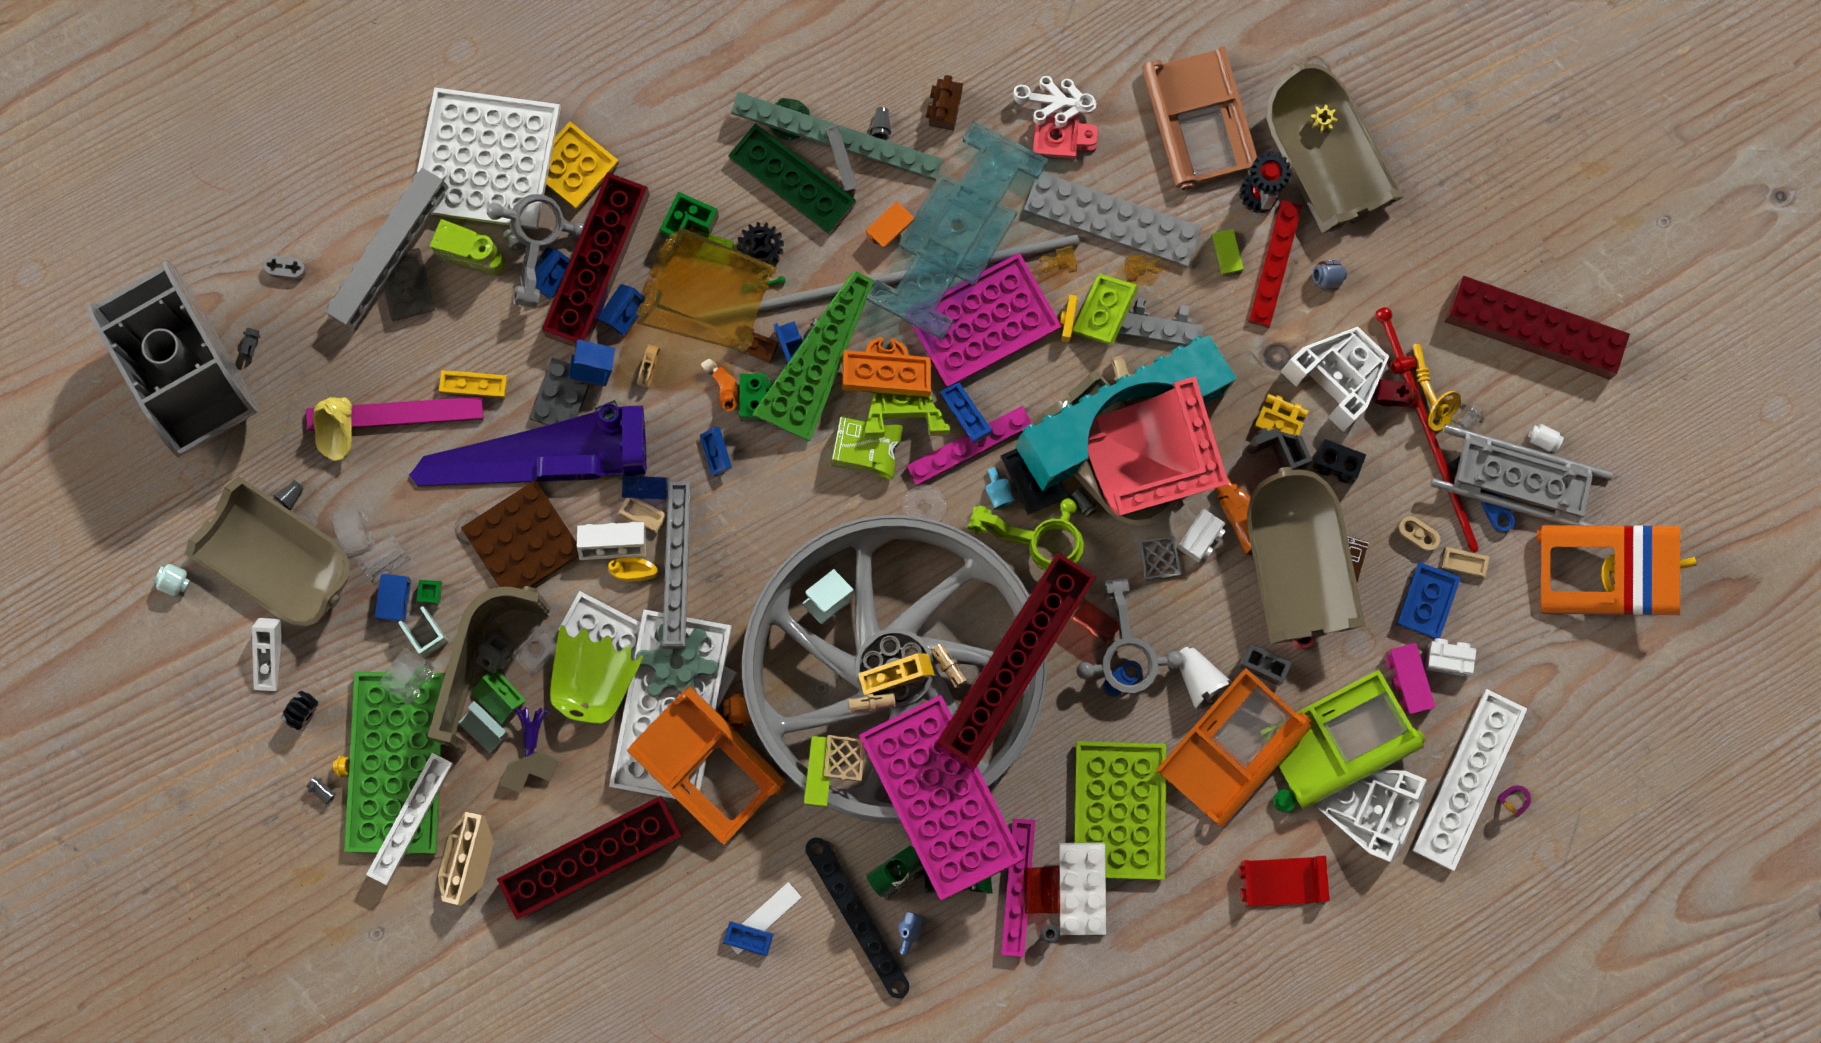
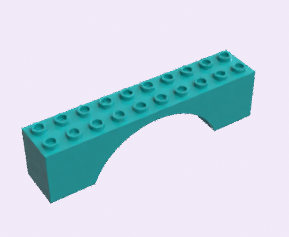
(1060, 443)

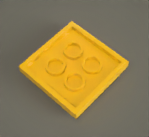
(577, 165)

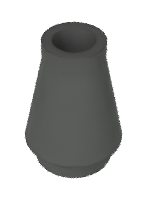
(881, 124)
(288, 494)

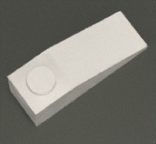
(266, 653)

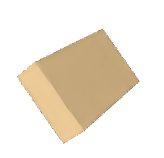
(639, 511)
(1465, 563)

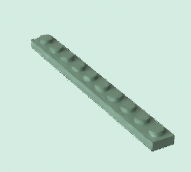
(854, 141)

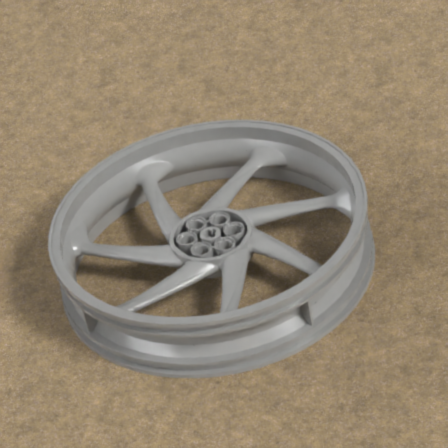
(867, 536)

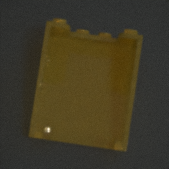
(704, 291)

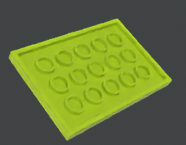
(1122, 805)

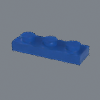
(966, 412)

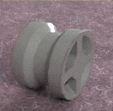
(514, 244)

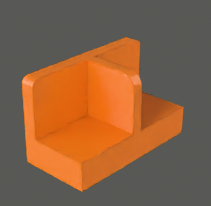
(889, 225)

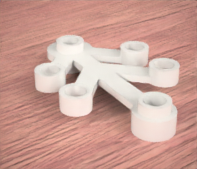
(1080, 102)

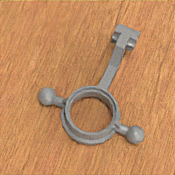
(526, 294)
(1118, 590)

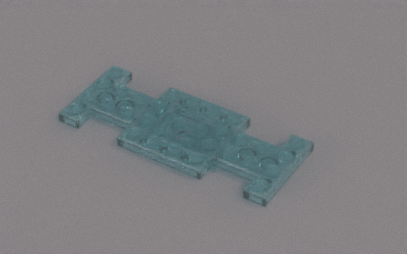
(939, 247)

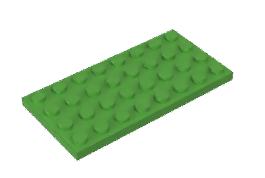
(386, 761)

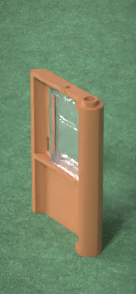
(1191, 112)

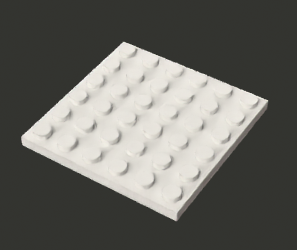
(488, 152)

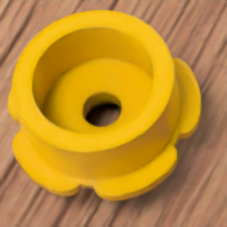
(341, 766)

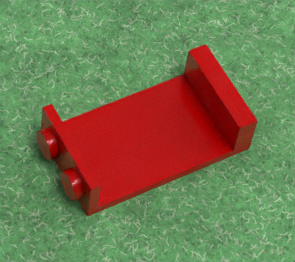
(1284, 881)

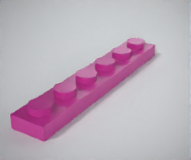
(964, 449)
(1015, 917)

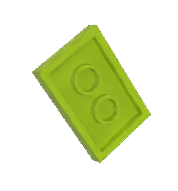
(1105, 309)

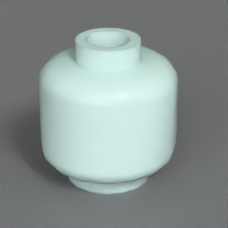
(171, 580)

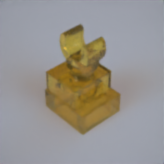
(1064, 259)
(1136, 266)

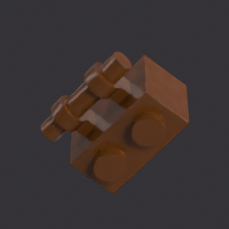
(945, 103)

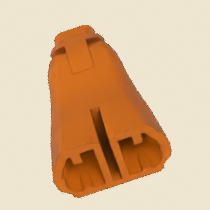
(1235, 505)

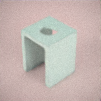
(828, 596)
(432, 646)

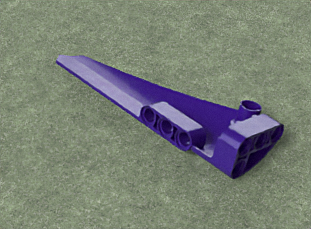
(555, 452)

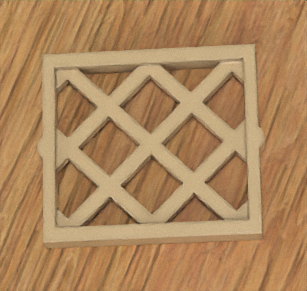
(842, 776)

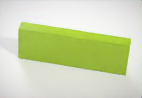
(817, 785)

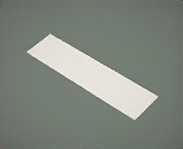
(772, 910)

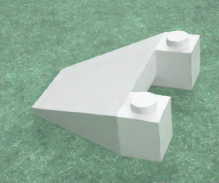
(1343, 366)

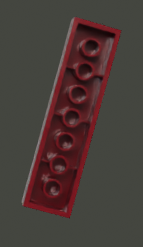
(596, 260)
(1537, 327)
(589, 858)

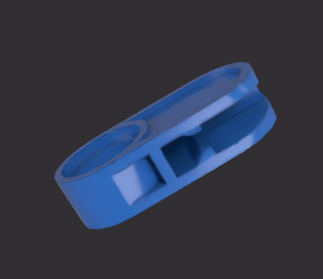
(1494, 511)
(1121, 677)

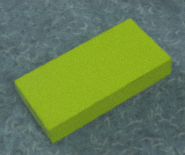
(1227, 252)

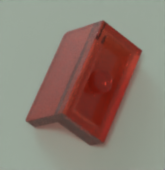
(1096, 621)
(1042, 890)

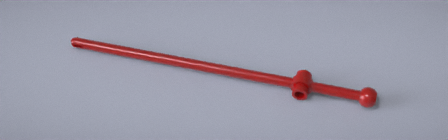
(1403, 366)

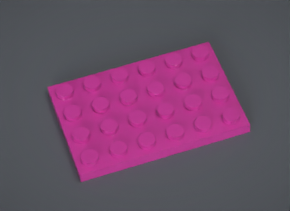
(989, 321)

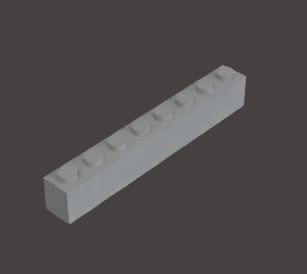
(386, 249)

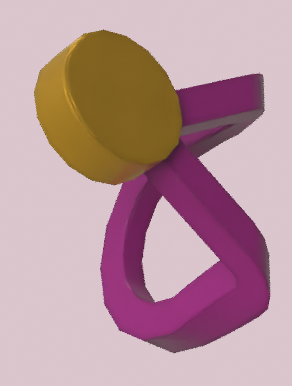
(1516, 813)

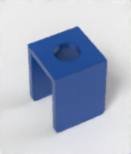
(591, 363)

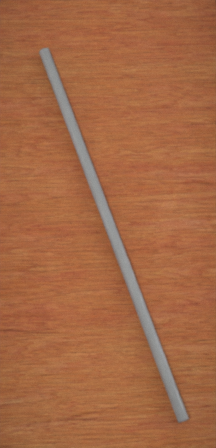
(896, 277)

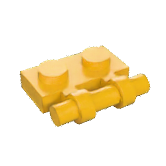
(1273, 419)

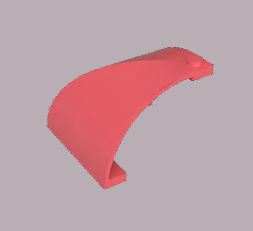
(1156, 450)

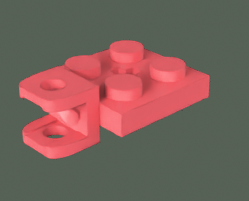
(1074, 138)

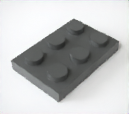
(559, 395)

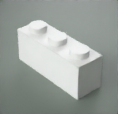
(611, 540)

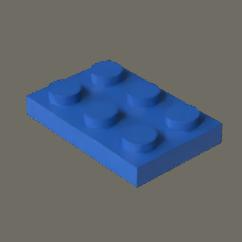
(1428, 600)

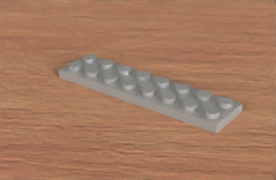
(1112, 219)

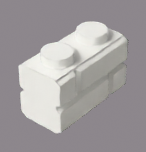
(1201, 536)
(1450, 658)

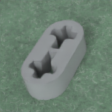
(285, 263)

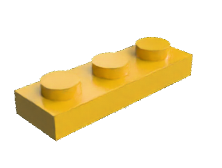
(473, 384)

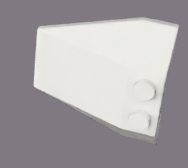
(1378, 810)

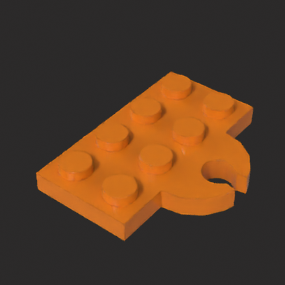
(886, 370)

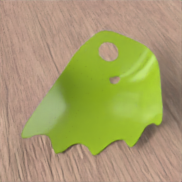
(590, 675)

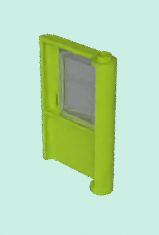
(1349, 740)

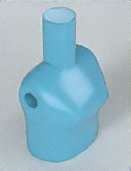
(999, 490)

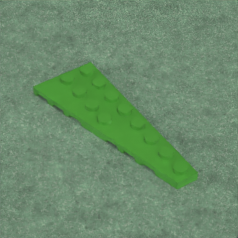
(806, 381)

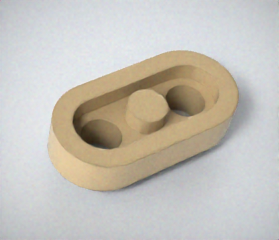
(1419, 532)

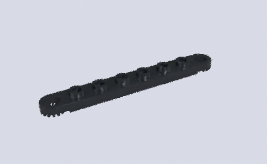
(857, 917)

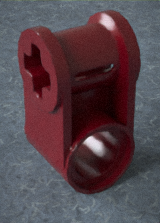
(1395, 394)

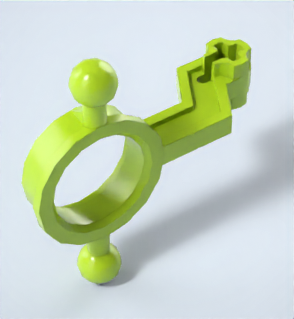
(983, 520)

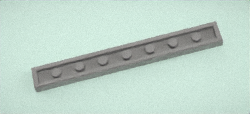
(676, 565)

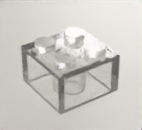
(407, 676)

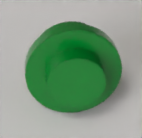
(1284, 800)

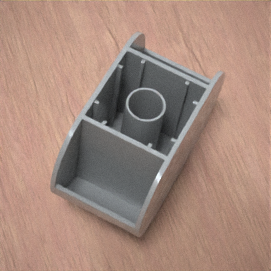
(173, 360)

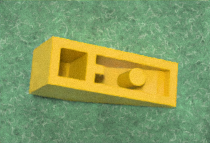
(896, 673)

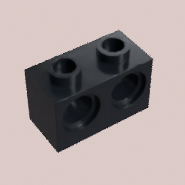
(1340, 455)

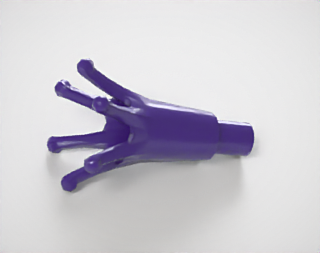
(530, 729)

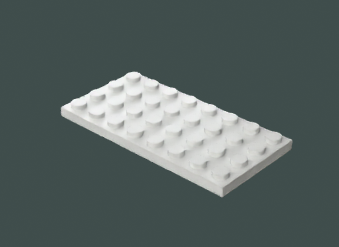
(643, 709)

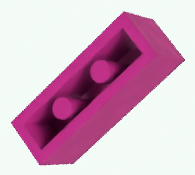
(1410, 679)

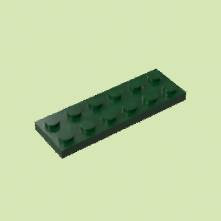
(792, 179)

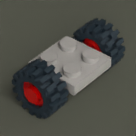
(1266, 180)

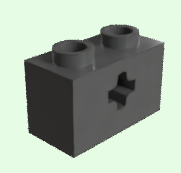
(1265, 665)

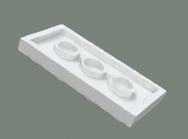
(1082, 889)

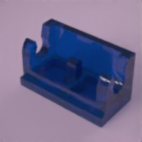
(644, 487)

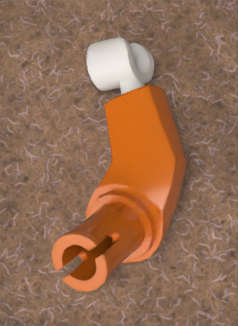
(728, 386)

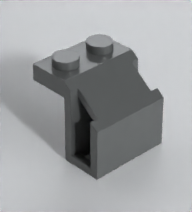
(1279, 443)

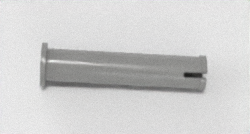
(841, 157)

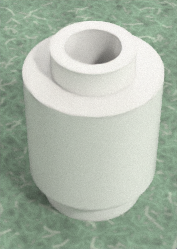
(1545, 438)

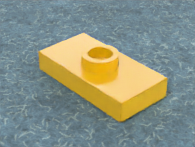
(1067, 318)

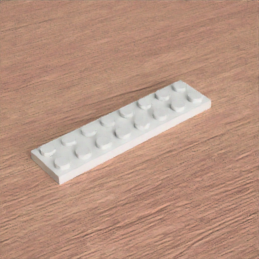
(604, 620)
(1469, 780)

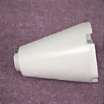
(1202, 679)

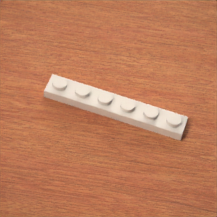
(409, 819)

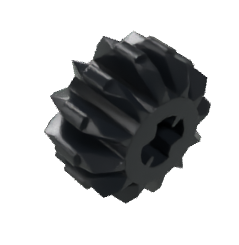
(299, 710)

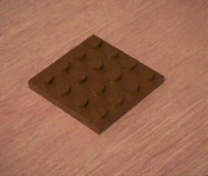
(522, 538)

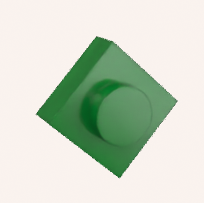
(429, 591)

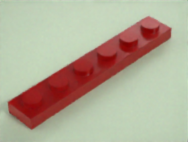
(1275, 263)

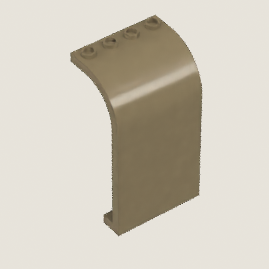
(464, 654)

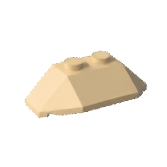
(465, 859)

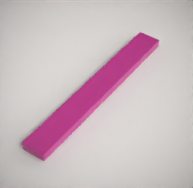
(412, 412)

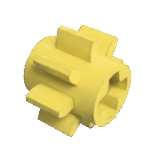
(1318, 121)

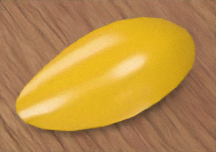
(632, 569)

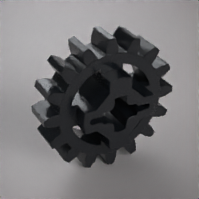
(753, 238)

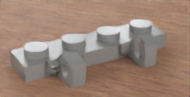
(1175, 331)

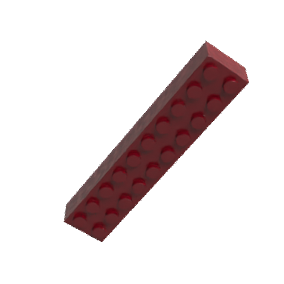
(1014, 661)

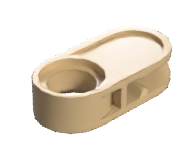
(648, 366)

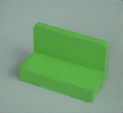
(498, 696)

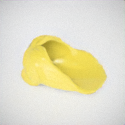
(333, 427)

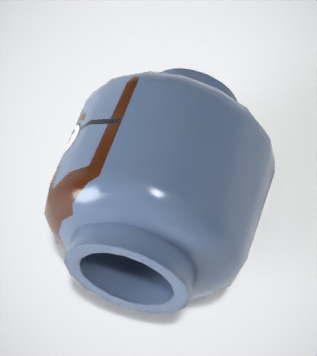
(1329, 274)

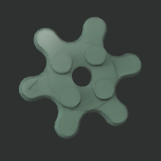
(679, 678)

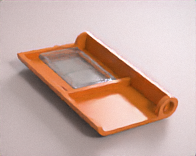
(1238, 752)

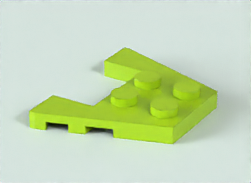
(903, 406)

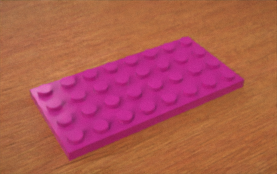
(940, 801)

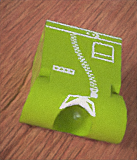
(466, 248)
(863, 453)

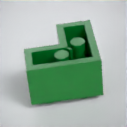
(688, 213)

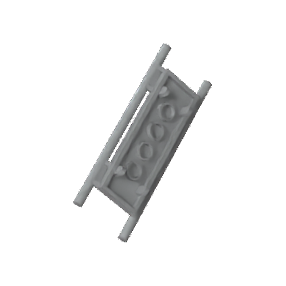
(1521, 475)

